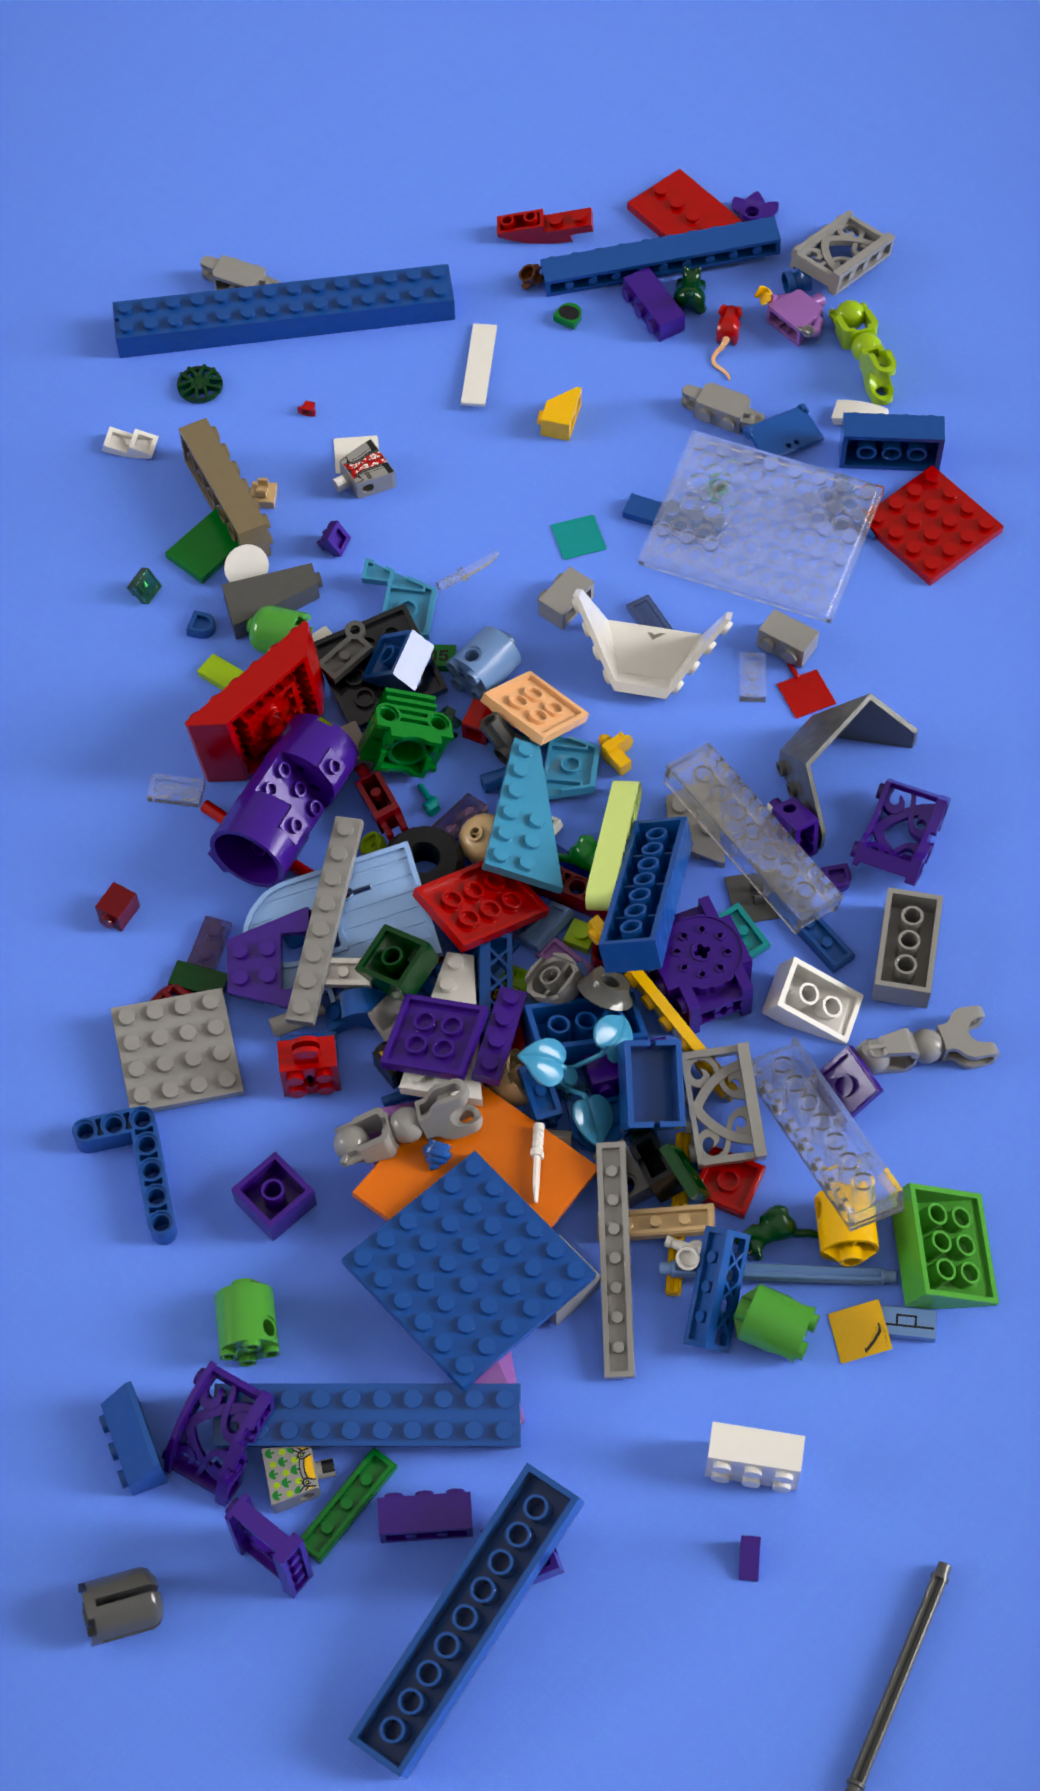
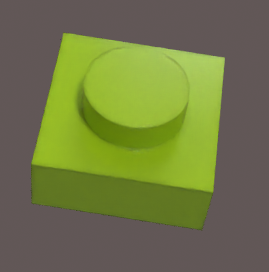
(577, 937)

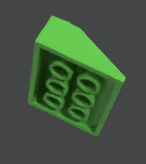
(944, 1249)

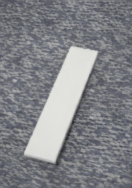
(479, 365)

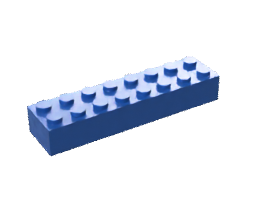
(646, 895)

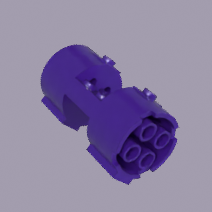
(283, 801)

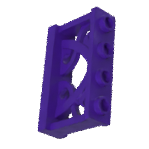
(269, 1545)

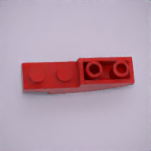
(539, 228)

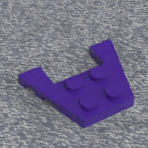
(257, 959)

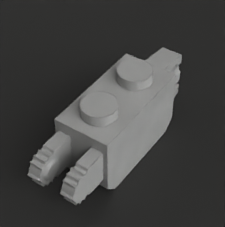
(233, 273)
(720, 406)

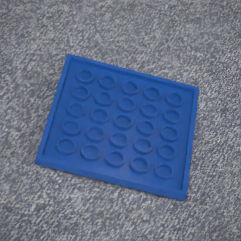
(468, 1270)

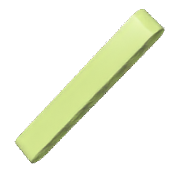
(612, 842)

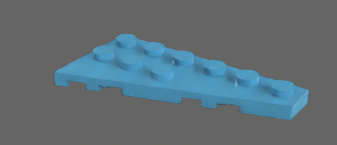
(522, 828)

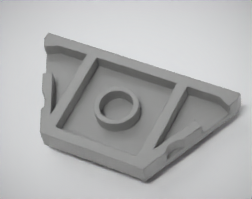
(703, 844)

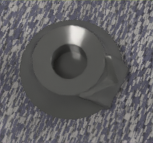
(606, 990)

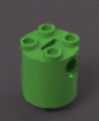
(246, 1322)
(774, 1322)

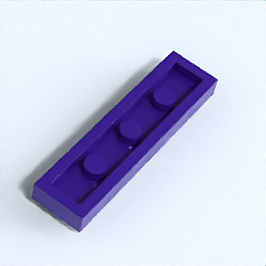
(499, 1036)

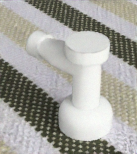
(688, 1253)

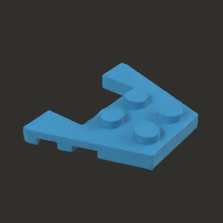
(416, 595)
(570, 766)

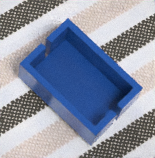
(651, 1085)

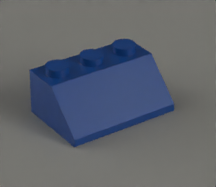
(131, 1441)

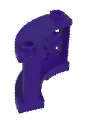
(880, 853)
(216, 1478)

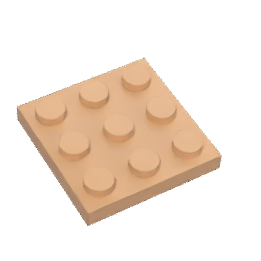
(534, 707)

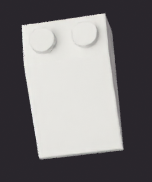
(812, 1001)

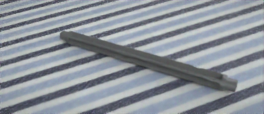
(899, 1676)

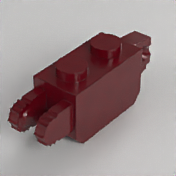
(379, 801)

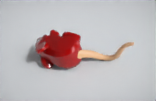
(727, 331)

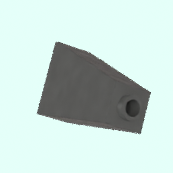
(283, 588)

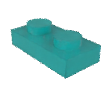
(751, 935)

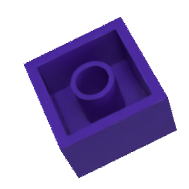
(274, 1196)

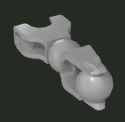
(949, 1042)
(434, 1116)

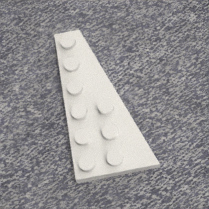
(457, 984)

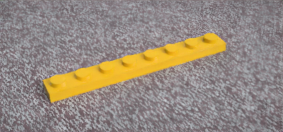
(669, 1018)

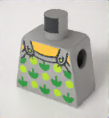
(294, 1475)

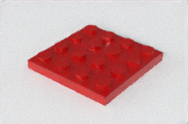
(933, 525)

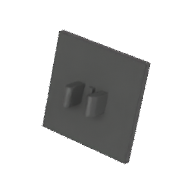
(750, 899)

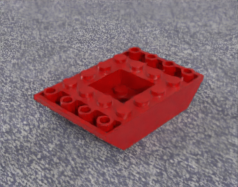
(251, 712)

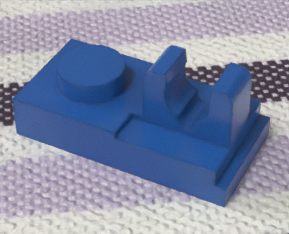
(541, 1100)

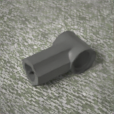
(499, 735)

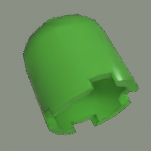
(272, 624)

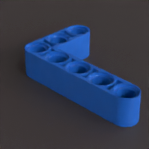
(146, 1161)

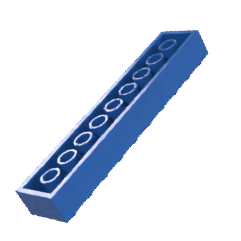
(385, 1415)
(466, 1621)

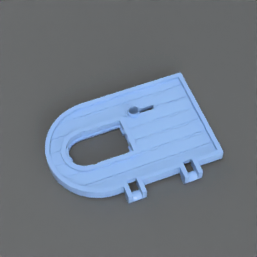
(389, 902)

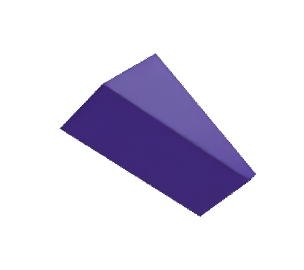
(749, 1558)

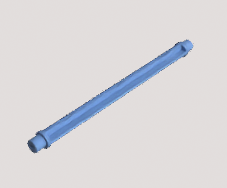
(796, 1273)

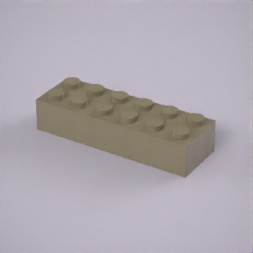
(222, 485)

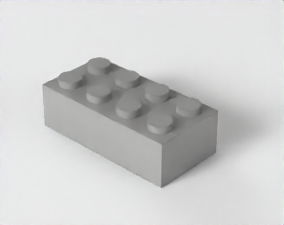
(907, 948)

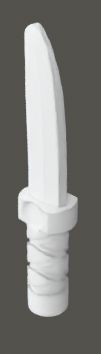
(538, 1155)

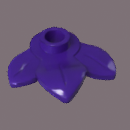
(754, 207)

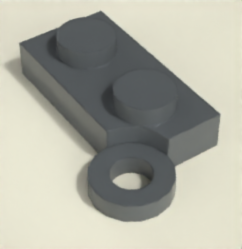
(347, 653)

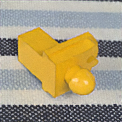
(614, 751)

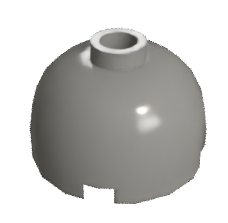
(553, 979)

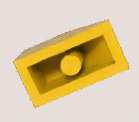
(560, 414)

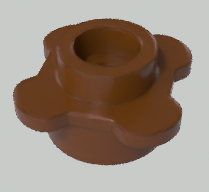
(530, 276)

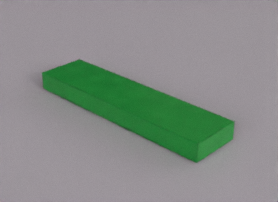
(347, 1504)

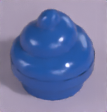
(436, 1154)

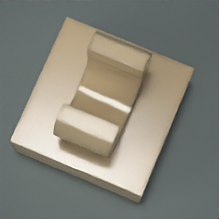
(265, 492)

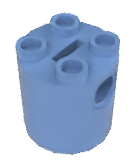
(484, 662)

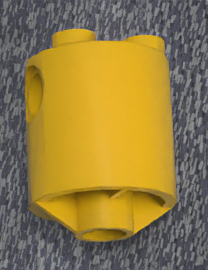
(837, 1241)

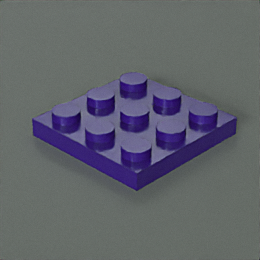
(434, 1037)

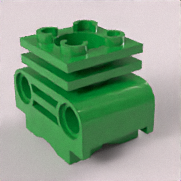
(405, 734)

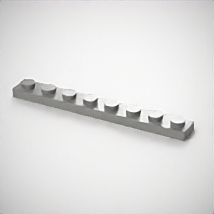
(324, 921)
(615, 1261)

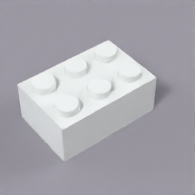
(755, 1457)

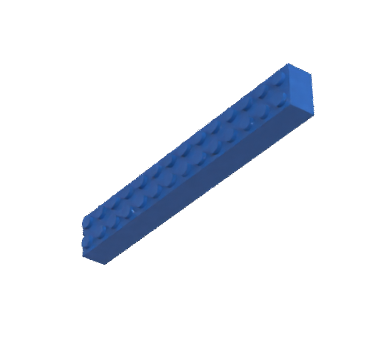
(283, 310)

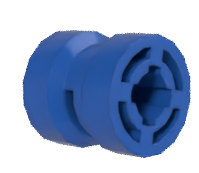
(795, 281)

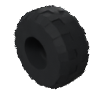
(432, 846)

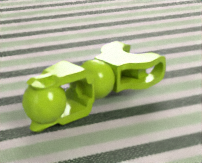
(866, 347)

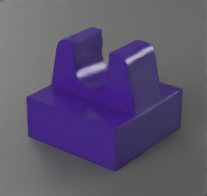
(334, 539)

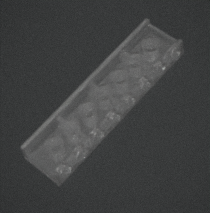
(752, 837)
(826, 1137)

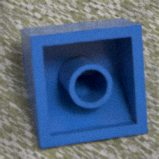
(398, 660)

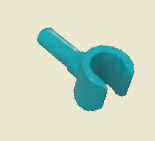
(431, 805)

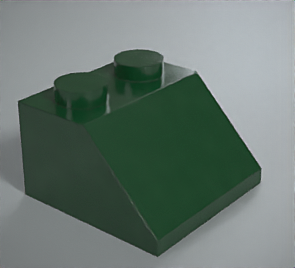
(397, 962)

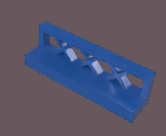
(484, 977)
(712, 1288)

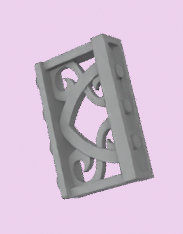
(872, 243)
(751, 1134)

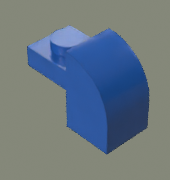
(353, 1009)

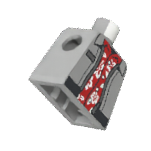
(365, 472)

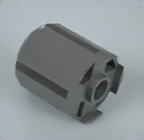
(121, 1605)

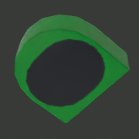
(568, 315)

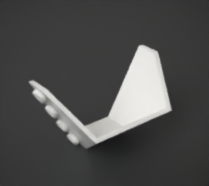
(638, 663)

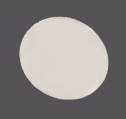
(245, 562)

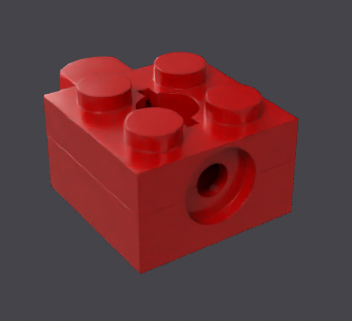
(308, 1057)

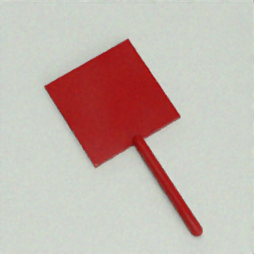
(805, 692)

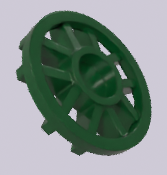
(199, 384)

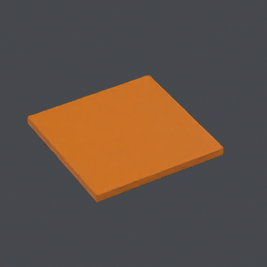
(504, 1144)

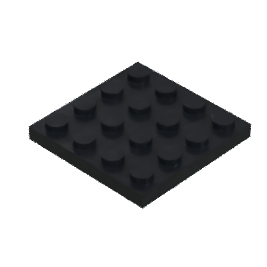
(359, 698)

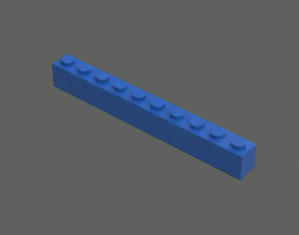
(662, 255)

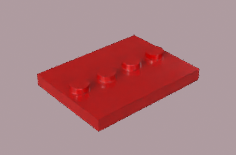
(679, 206)
(479, 905)

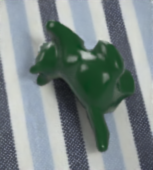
(691, 290)
(773, 1226)

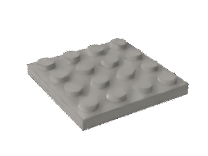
(177, 1051)

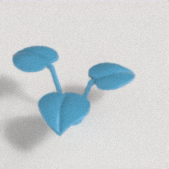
(545, 1063)

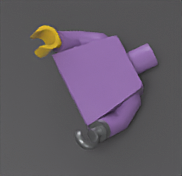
(794, 313)

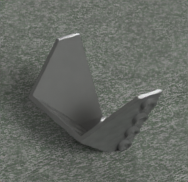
(858, 720)

